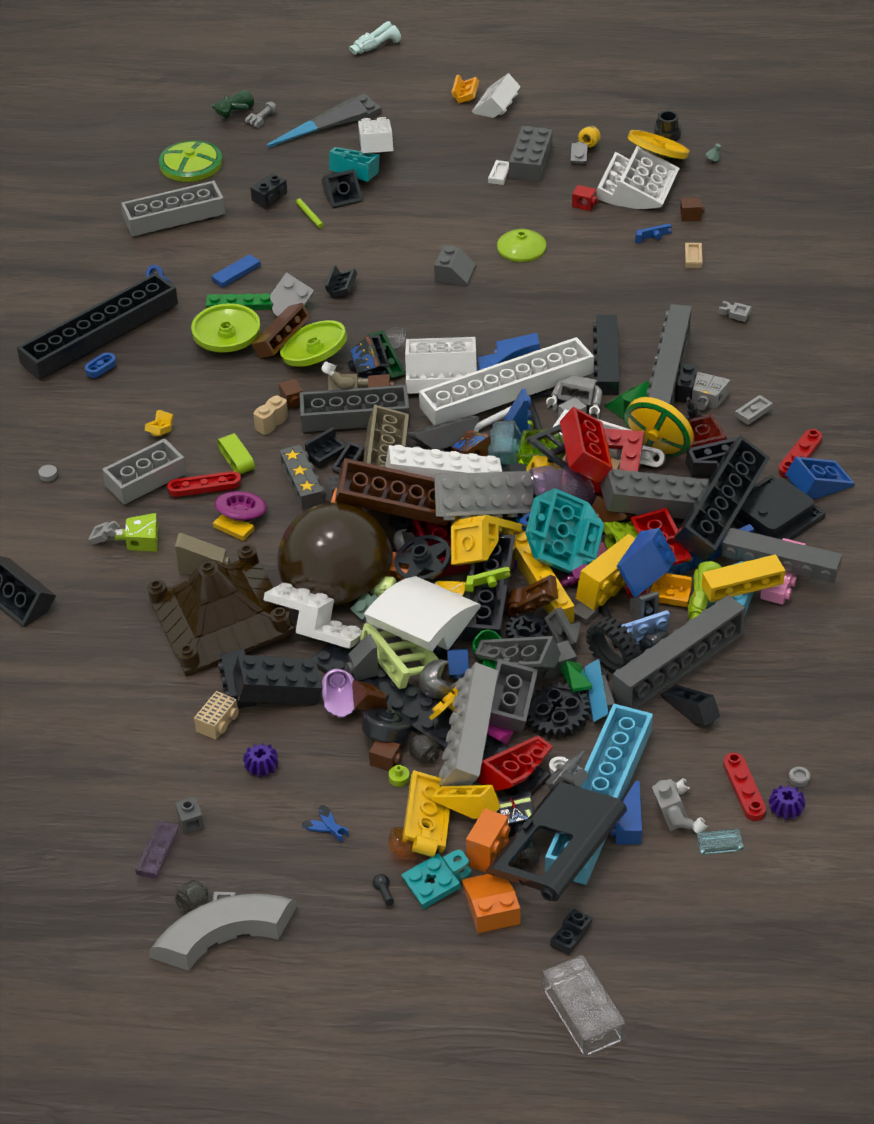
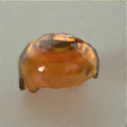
(398, 847)

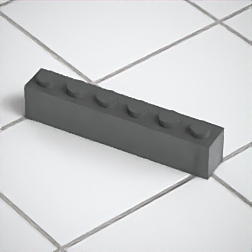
(793, 556)

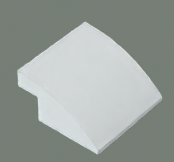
(636, 181)
(438, 361)
(422, 613)

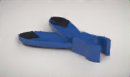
(327, 825)

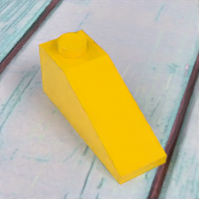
(468, 799)

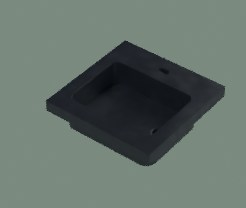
(778, 510)

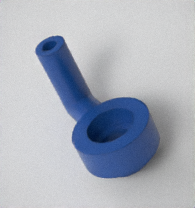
(151, 269)

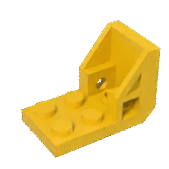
(477, 536)

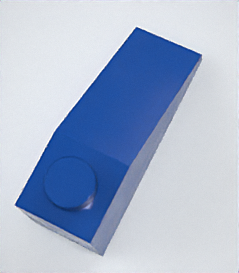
(630, 826)

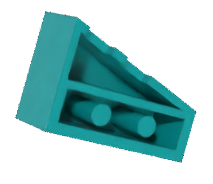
(365, 164)

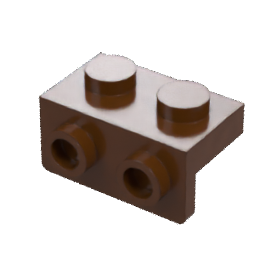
(539, 594)

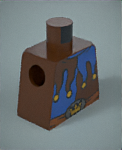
(473, 443)

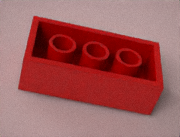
(586, 445)

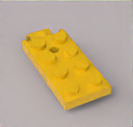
(424, 811)

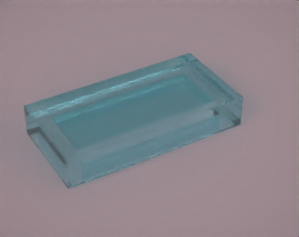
(719, 841)

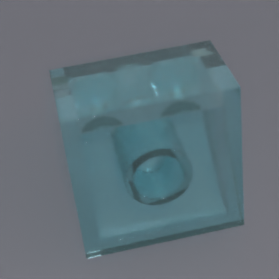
(505, 441)

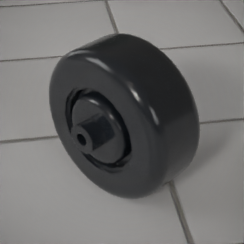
(387, 725)

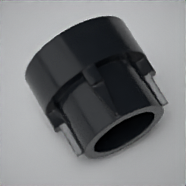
(668, 125)

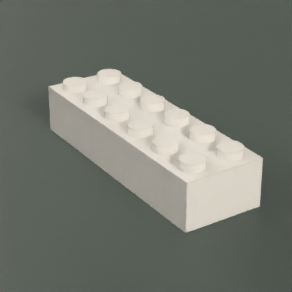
(438, 462)

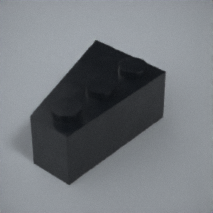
(705, 458)

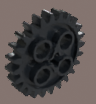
(558, 711)

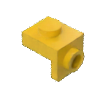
(161, 424)

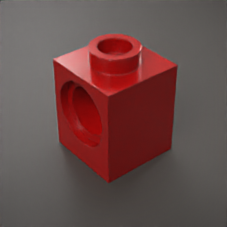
(584, 198)

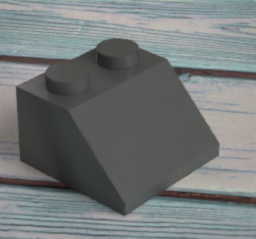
(454, 266)

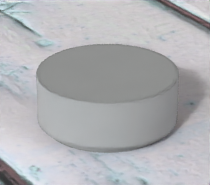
(48, 473)
(799, 777)

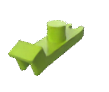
(487, 577)

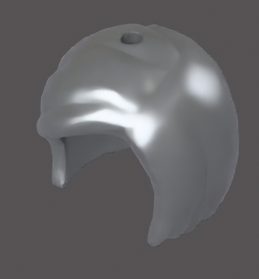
(431, 683)

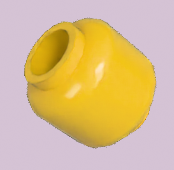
(589, 135)

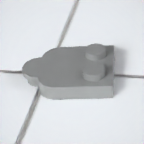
(289, 292)

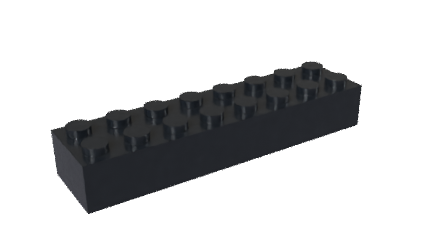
(721, 498)

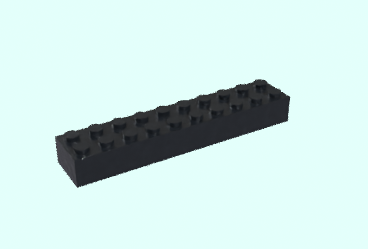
(97, 325)

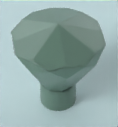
(714, 154)

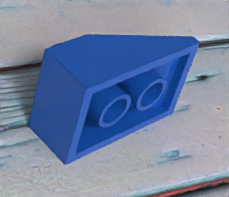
(818, 476)
(646, 560)

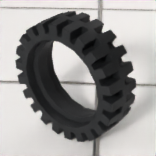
(619, 635)

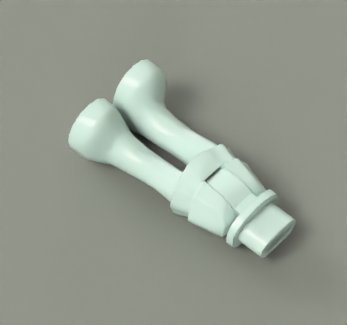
(371, 41)

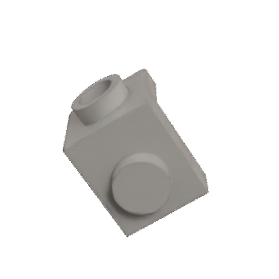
(579, 153)

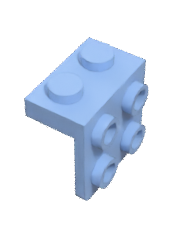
(647, 625)

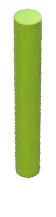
(309, 213)

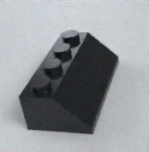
(22, 594)

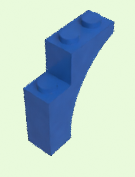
(510, 349)

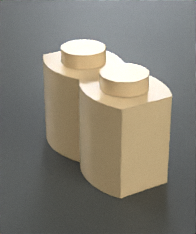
(270, 415)

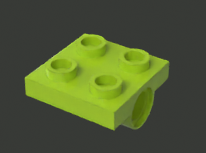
(616, 531)

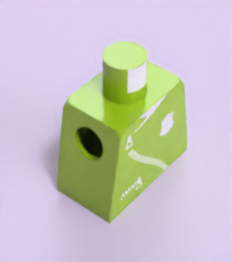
(140, 533)

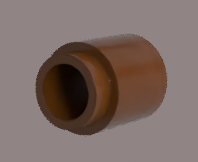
(515, 596)

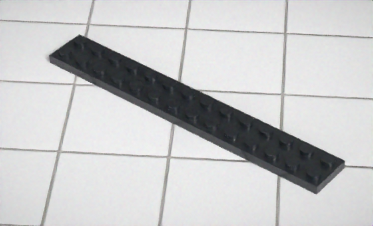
(418, 708)

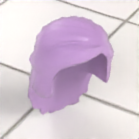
(338, 693)

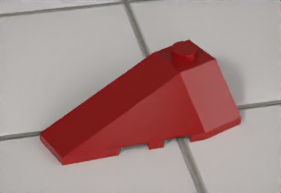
(663, 520)
(513, 764)

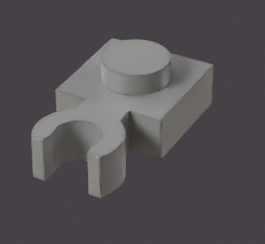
(737, 311)
(103, 531)

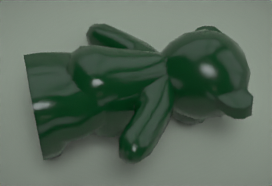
(238, 101)

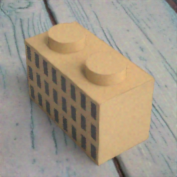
(216, 715)

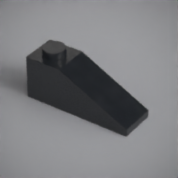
(693, 704)

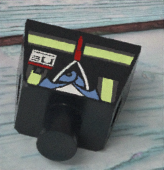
(517, 808)

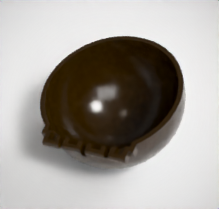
(335, 552)

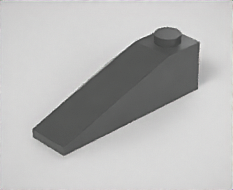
(528, 651)

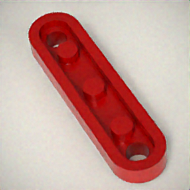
(803, 448)
(204, 484)
(744, 786)

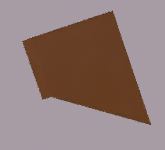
(367, 696)

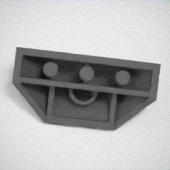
(443, 434)

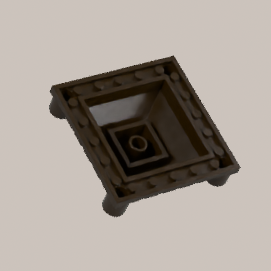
(219, 611)

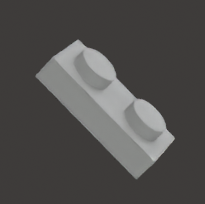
(753, 409)

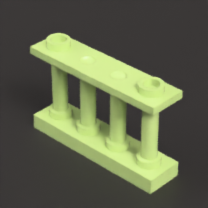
(394, 664)

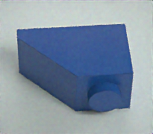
(457, 662)

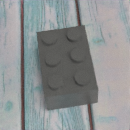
(512, 695)

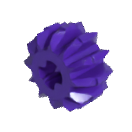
(260, 760)
(787, 802)

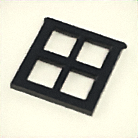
(551, 454)

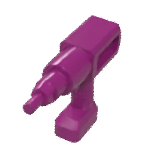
(573, 577)

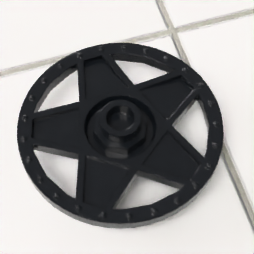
(423, 557)

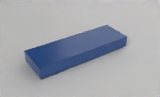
(236, 270)

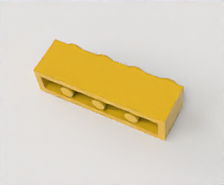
(743, 578)

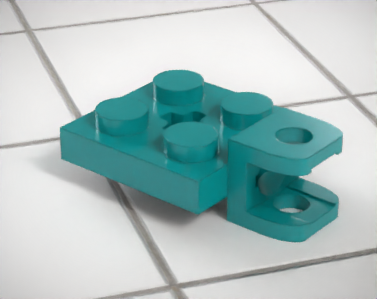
(445, 874)

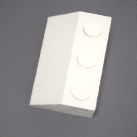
(497, 97)

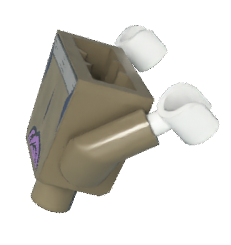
(343, 381)

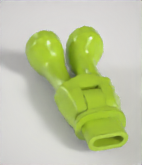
(699, 600)

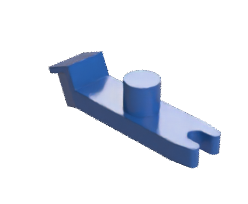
(651, 232)

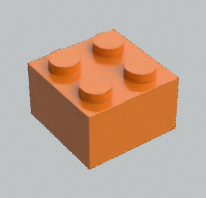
(487, 839)

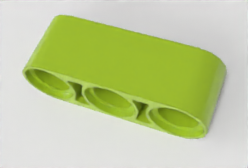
(235, 454)

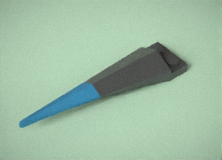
(347, 111)

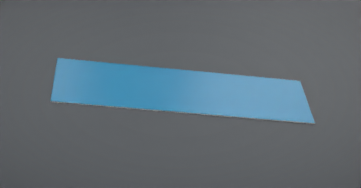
(597, 693)

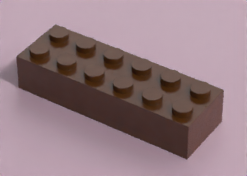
(388, 491)

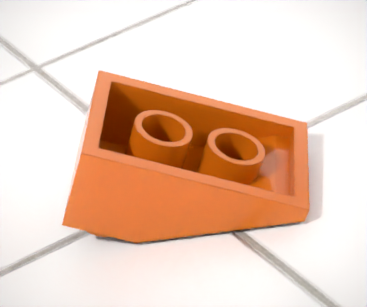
(491, 902)

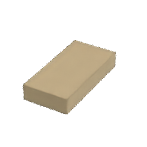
(693, 255)

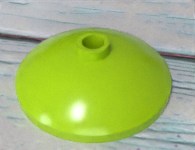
(521, 245)

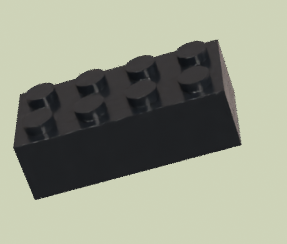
(277, 680)

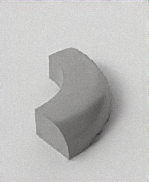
(222, 921)

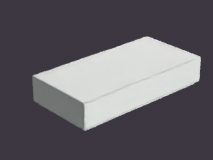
(499, 172)

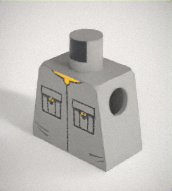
(709, 391)

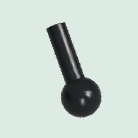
(381, 883)

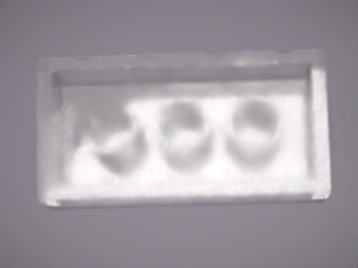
(583, 1005)

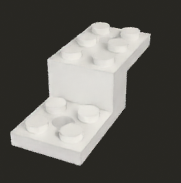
(314, 615)

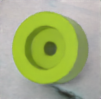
(399, 776)

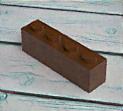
(281, 330)

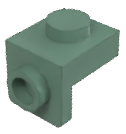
(363, 604)

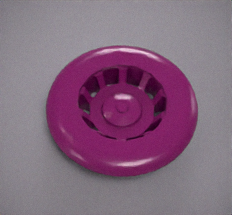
(240, 505)

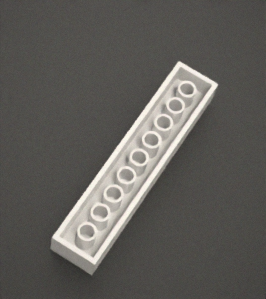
(505, 380)

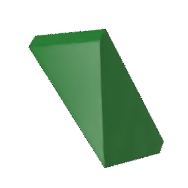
(575, 676)

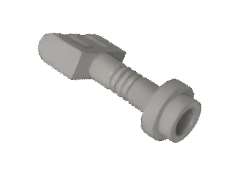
(257, 120)

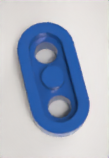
(100, 365)

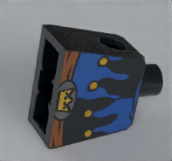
(368, 355)

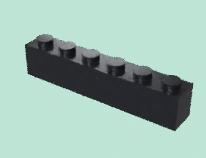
(607, 360)

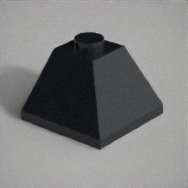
(342, 188)

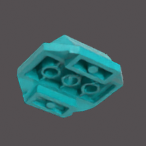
(578, 526)

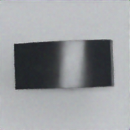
(571, 932)

